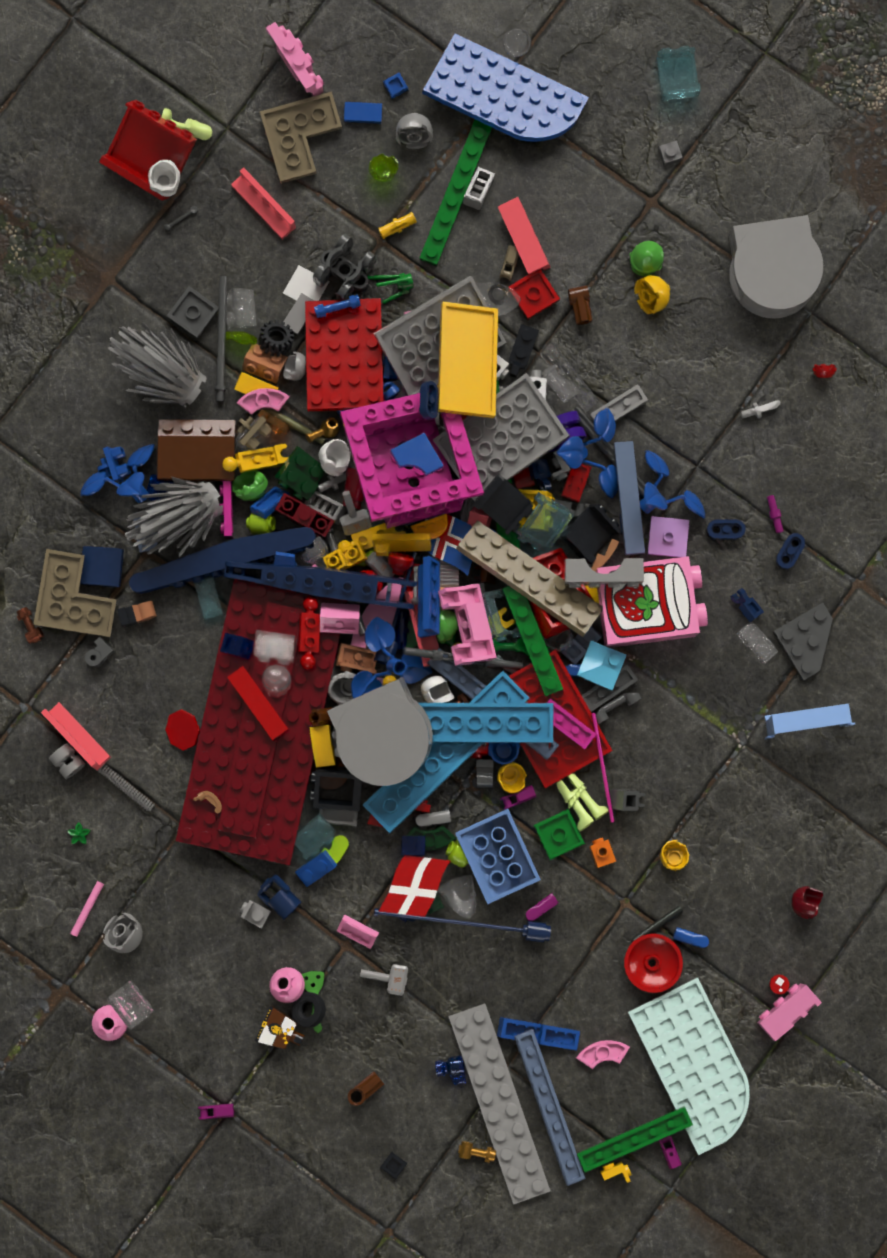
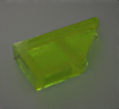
(241, 337)

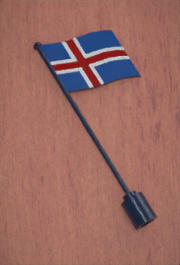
(445, 550)

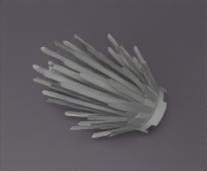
(153, 359)
(187, 507)

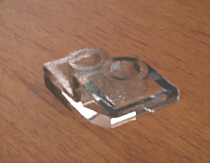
(758, 642)

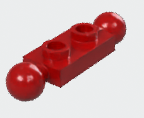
(309, 632)

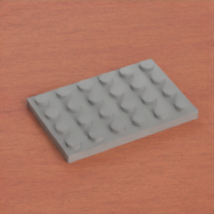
(414, 339)
(514, 438)

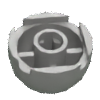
(414, 131)
(123, 933)

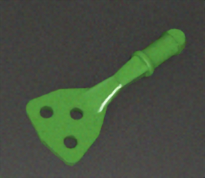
(316, 989)

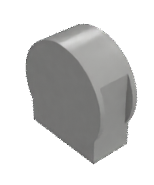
(774, 266)
(383, 734)

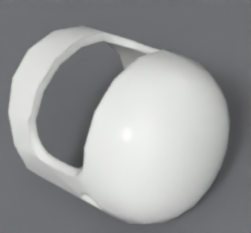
(436, 690)

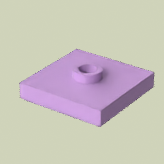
(668, 537)

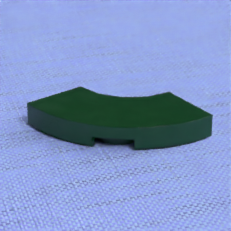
(435, 838)

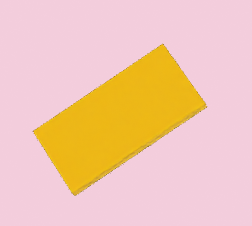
(468, 360)

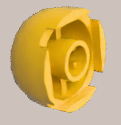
(653, 294)

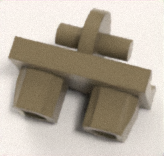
(248, 439)

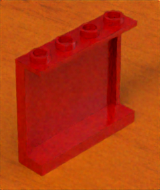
(144, 141)

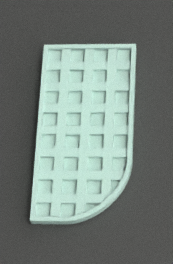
(695, 1062)

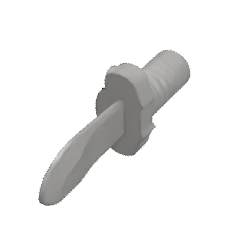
(756, 410)
(332, 482)

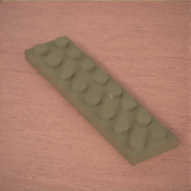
(529, 578)

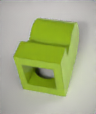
(339, 847)

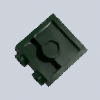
(300, 474)

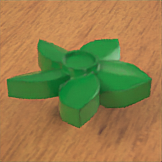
(79, 834)

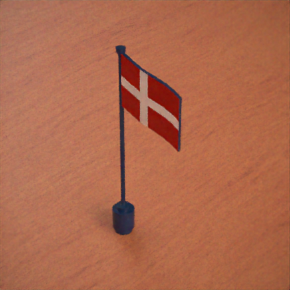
(415, 890)

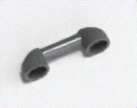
(630, 698)

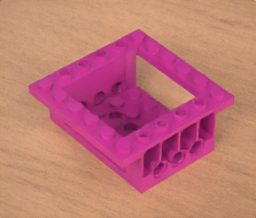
(385, 486)

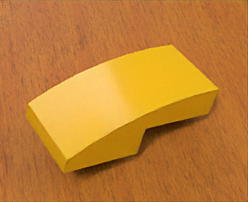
(249, 383)
(346, 557)
(322, 746)

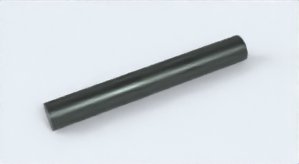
(660, 922)

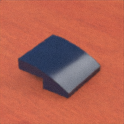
(102, 566)

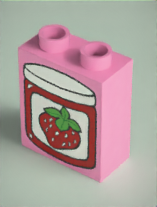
(657, 609)

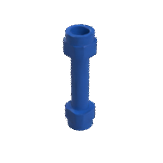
(352, 302)

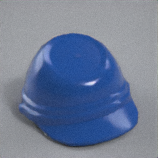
(503, 752)

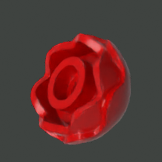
(824, 370)

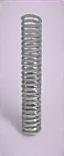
(130, 794)

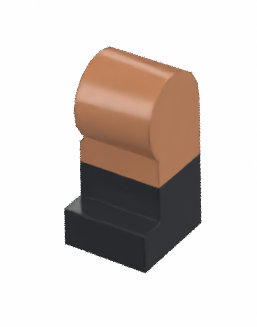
(136, 613)

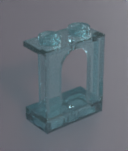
(499, 633)

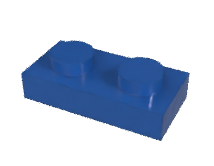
(316, 868)

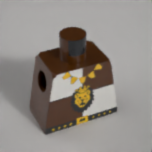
(278, 1030)

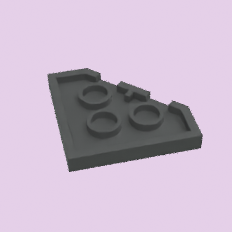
(806, 640)

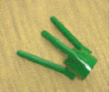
(403, 282)

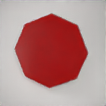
(182, 729)

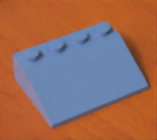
(497, 856)

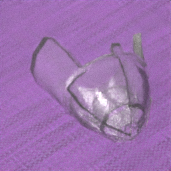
(460, 895)

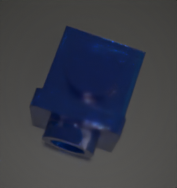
(237, 645)

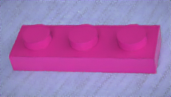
(227, 525)
(571, 726)

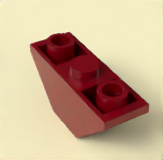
(304, 515)

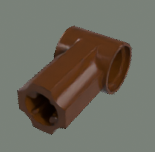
(580, 299)
(320, 717)
(366, 1087)

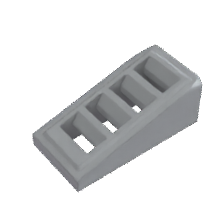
(475, 199)
(341, 510)

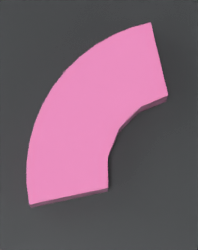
(261, 399)
(603, 1051)

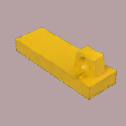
(400, 543)

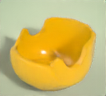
(511, 777)
(674, 855)

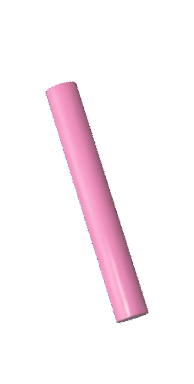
(87, 908)

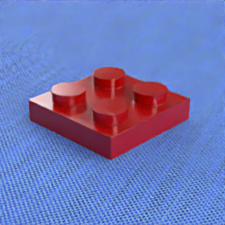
(535, 293)

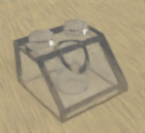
(275, 647)

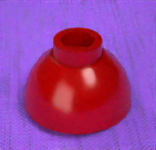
(400, 562)

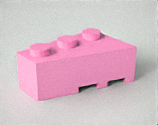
(788, 1011)

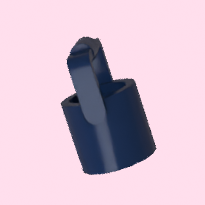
(283, 902)

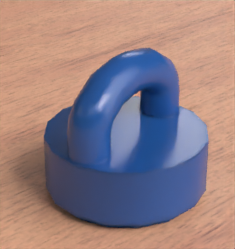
(392, 392)

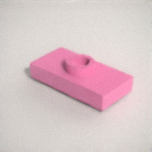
(357, 931)

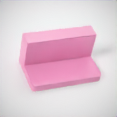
(339, 618)

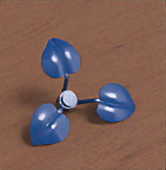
(574, 451)
(132, 486)
(654, 499)
(378, 636)

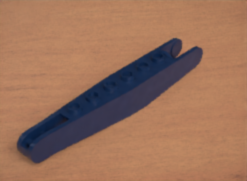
(212, 560)
(321, 582)

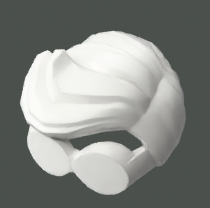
(164, 178)
(334, 457)

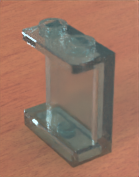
(677, 73)
(544, 523)

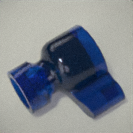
(454, 1067)

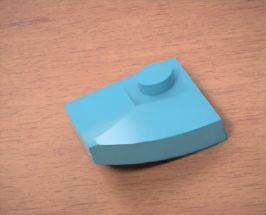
(601, 665)

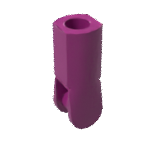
(522, 796)
(541, 907)
(219, 1111)
(670, 1153)

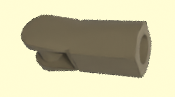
(509, 261)

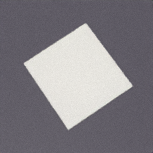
(303, 283)

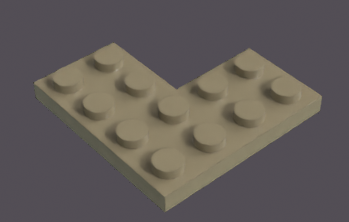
(288, 131)
(61, 604)

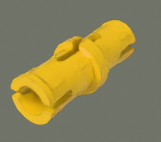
(397, 225)

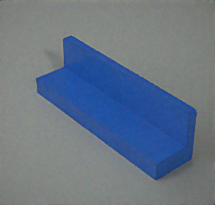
(428, 597)

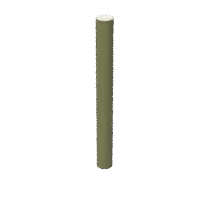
(293, 424)

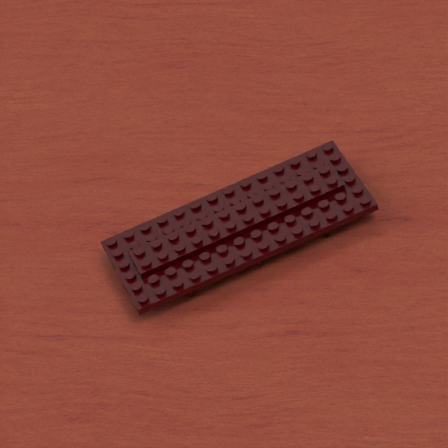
(235, 759)

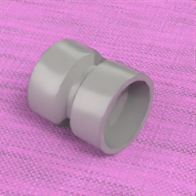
(63, 755)

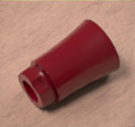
(353, 485)

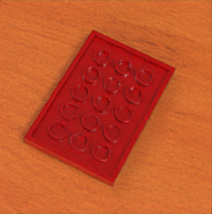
(343, 356)
(568, 755)

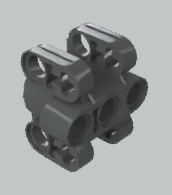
(333, 269)

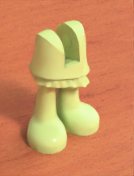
(197, 128)
(571, 797)

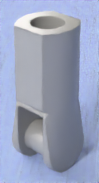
(434, 818)

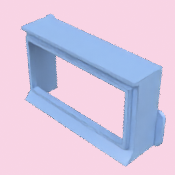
(808, 719)

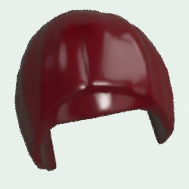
(806, 901)

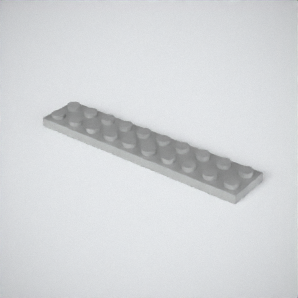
(499, 1103)

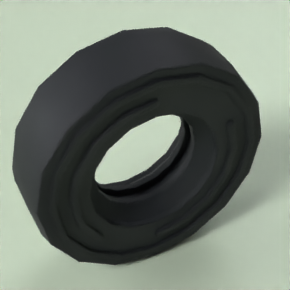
(319, 1010)

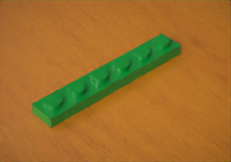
(533, 641)
(634, 1139)

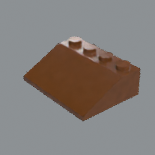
(195, 449)

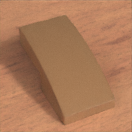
(601, 560)

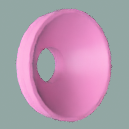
(293, 990)
(97, 1024)

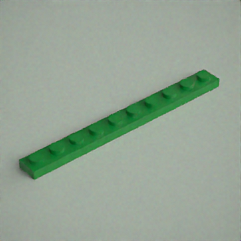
(455, 193)

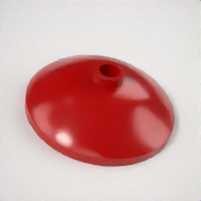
(663, 973)

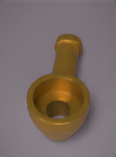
(325, 430)

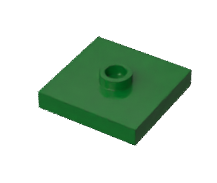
(559, 834)

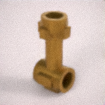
(466, 1150)

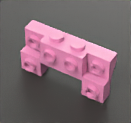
(295, 58)
(472, 624)

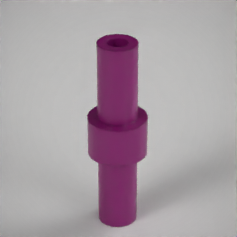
(775, 514)

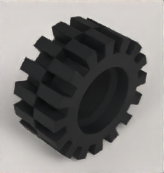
(278, 330)

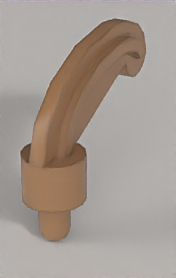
(211, 798)

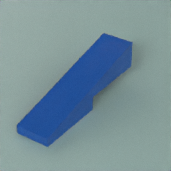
(544, 1034)

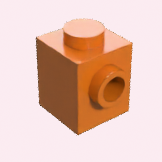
(602, 852)

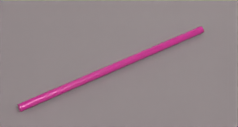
(603, 767)

